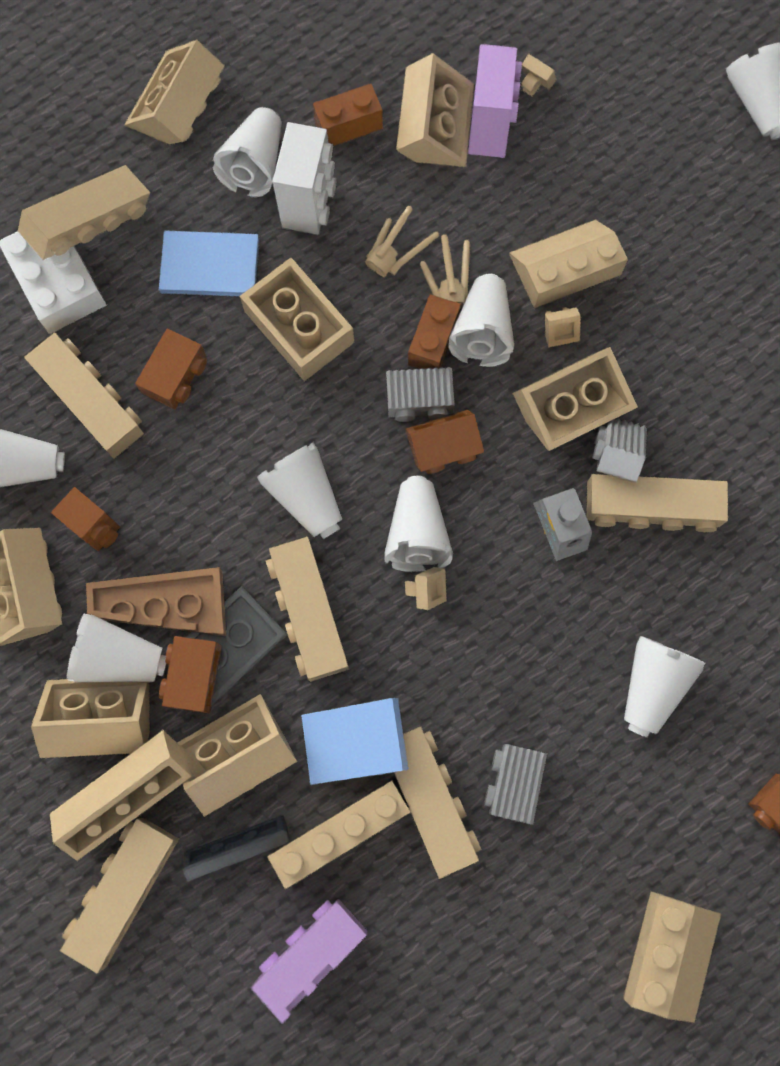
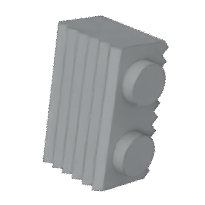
(420, 393)
(620, 449)
(516, 783)

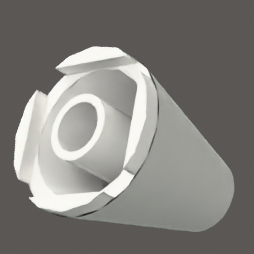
(759, 87)
(250, 154)
(484, 324)
(27, 459)
(304, 490)
(417, 529)
(112, 654)
(657, 684)

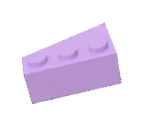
(494, 99)
(308, 958)

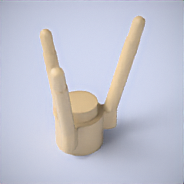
(383, 256)
(450, 288)

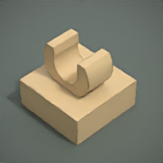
(537, 75)
(562, 327)
(428, 588)

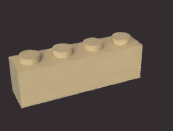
(83, 212)
(84, 395)
(657, 502)
(308, 610)
(119, 795)
(433, 807)
(338, 834)
(119, 894)

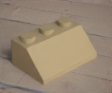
(176, 93)
(435, 113)
(569, 262)
(576, 399)
(26, 586)
(91, 718)
(234, 755)
(671, 958)

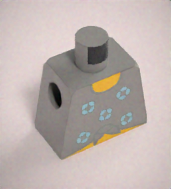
(563, 523)

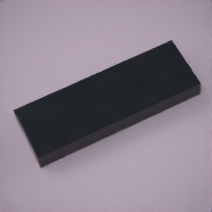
(235, 847)

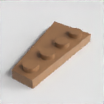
(170, 601)

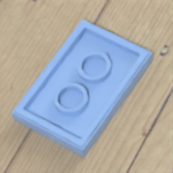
(208, 263)
(354, 741)

